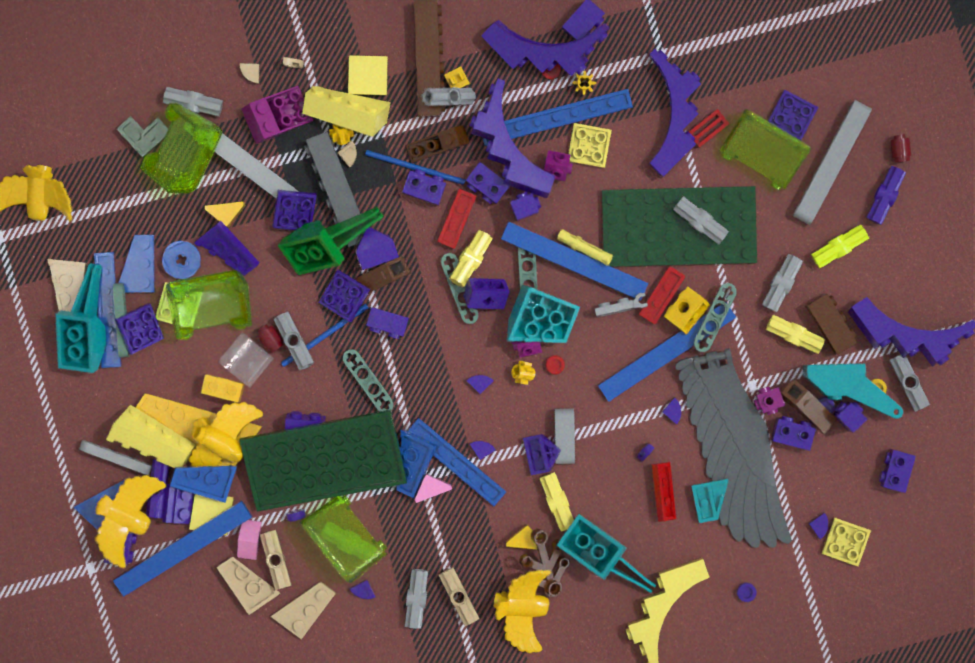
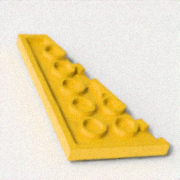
(182, 417)

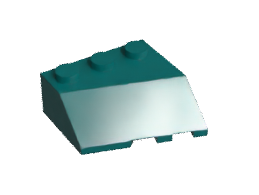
(540, 317)

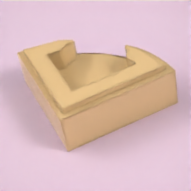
(294, 63)
(251, 72)
(349, 153)

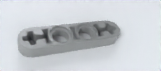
(115, 457)

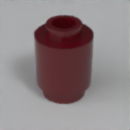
(900, 148)
(270, 338)

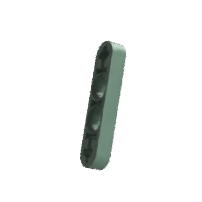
(523, 275)
(457, 289)
(120, 310)
(712, 316)
(371, 379)

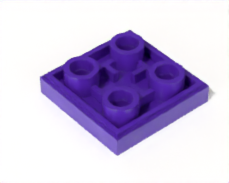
(792, 114)
(293, 209)
(344, 295)
(139, 328)

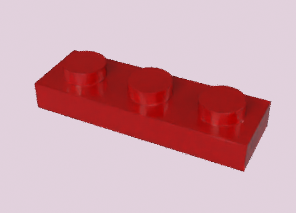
(457, 218)
(662, 295)
(664, 491)

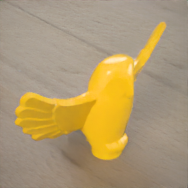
(36, 192)
(219, 438)
(124, 516)
(520, 607)

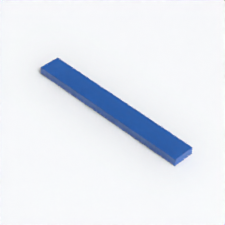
(567, 114)
(573, 260)
(659, 357)
(182, 548)

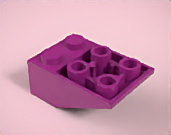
(275, 114)

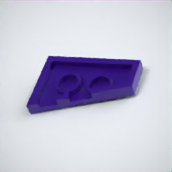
(223, 243)

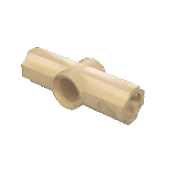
(278, 572)
(464, 608)

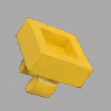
(457, 78)

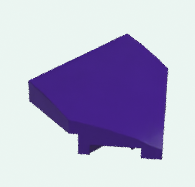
(375, 248)
(540, 453)

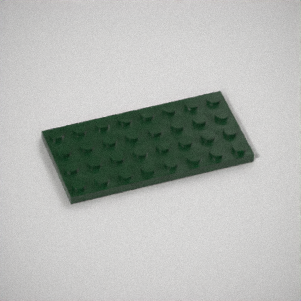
(647, 231)
(323, 460)

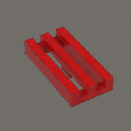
(721, 118)

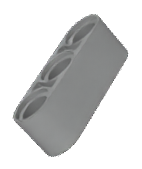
(565, 435)

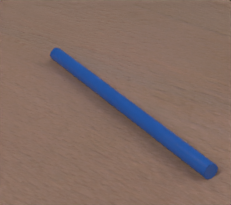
(414, 166)
(327, 333)

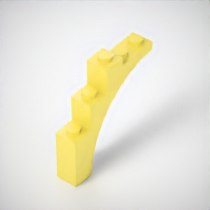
(675, 583)

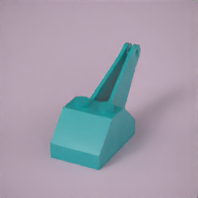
(80, 331)
(850, 381)
(597, 550)

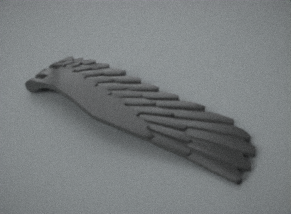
(735, 448)

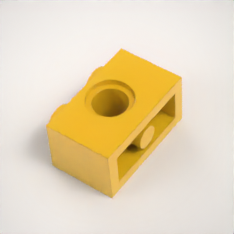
(686, 320)
(222, 388)

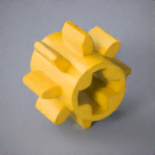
(584, 88)
(340, 134)
(523, 372)

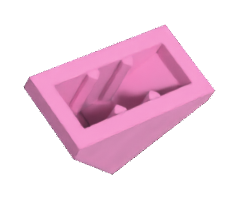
(431, 487)
(249, 539)

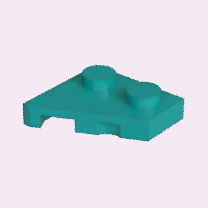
(709, 499)

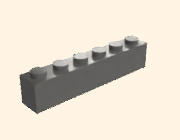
(333, 180)

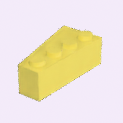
(346, 110)
(151, 438)

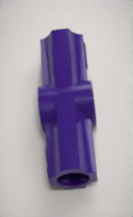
(886, 195)
(156, 502)

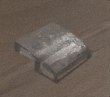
(246, 360)

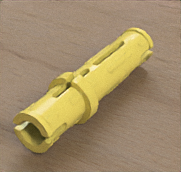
(581, 245)

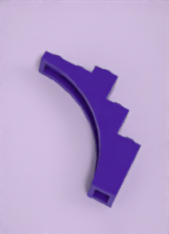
(569, 55)
(682, 113)
(491, 126)
(908, 341)

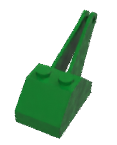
(312, 245)

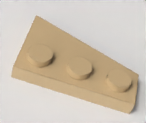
(67, 281)
(246, 585)
(304, 610)

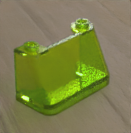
(765, 149)
(183, 152)
(208, 302)
(344, 538)

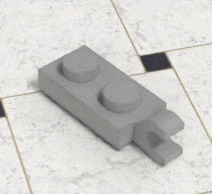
(622, 305)

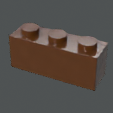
(832, 323)

